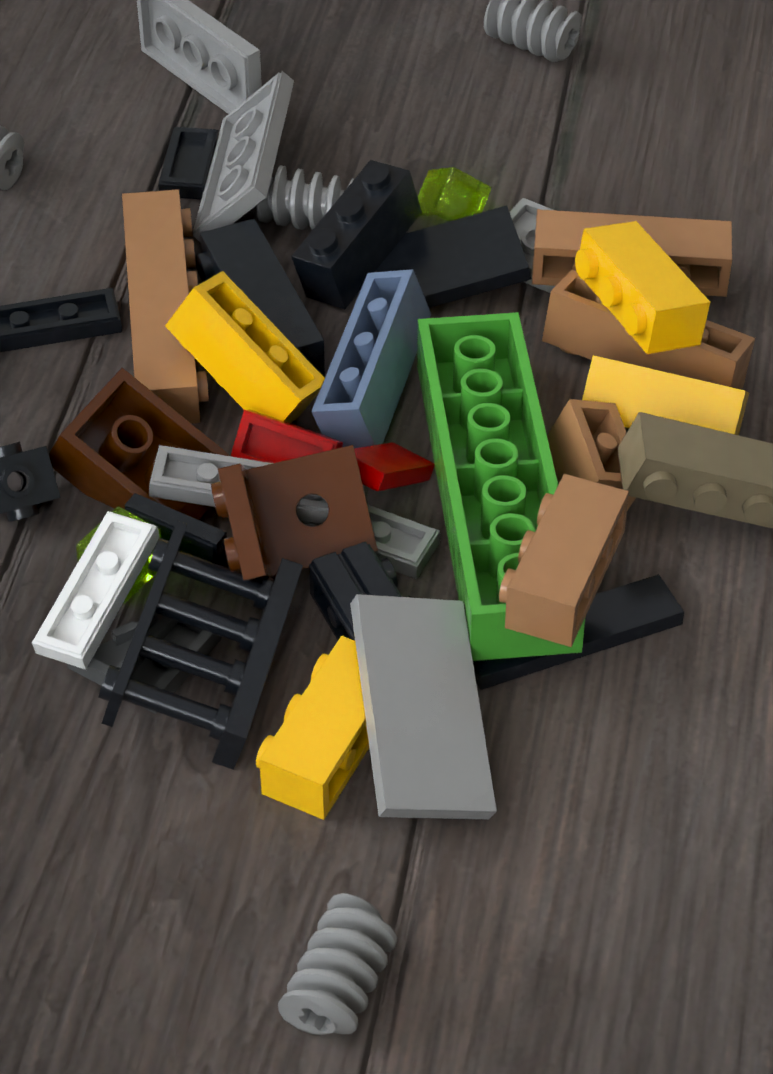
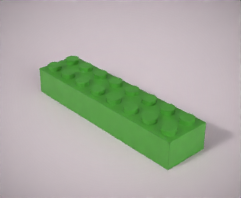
(488, 464)

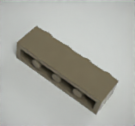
(698, 469)

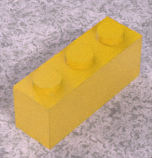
(642, 287)
(244, 350)
(664, 395)
(320, 737)

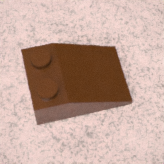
(116, 440)

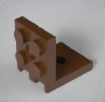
(265, 517)

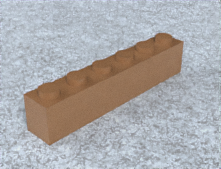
(157, 287)

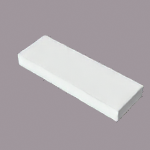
(96, 590)

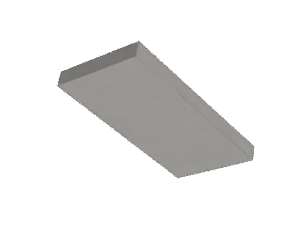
(200, 51)
(244, 156)
(422, 708)

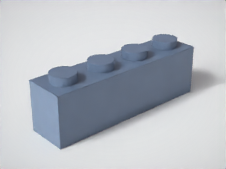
(372, 360)

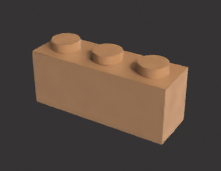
(564, 559)

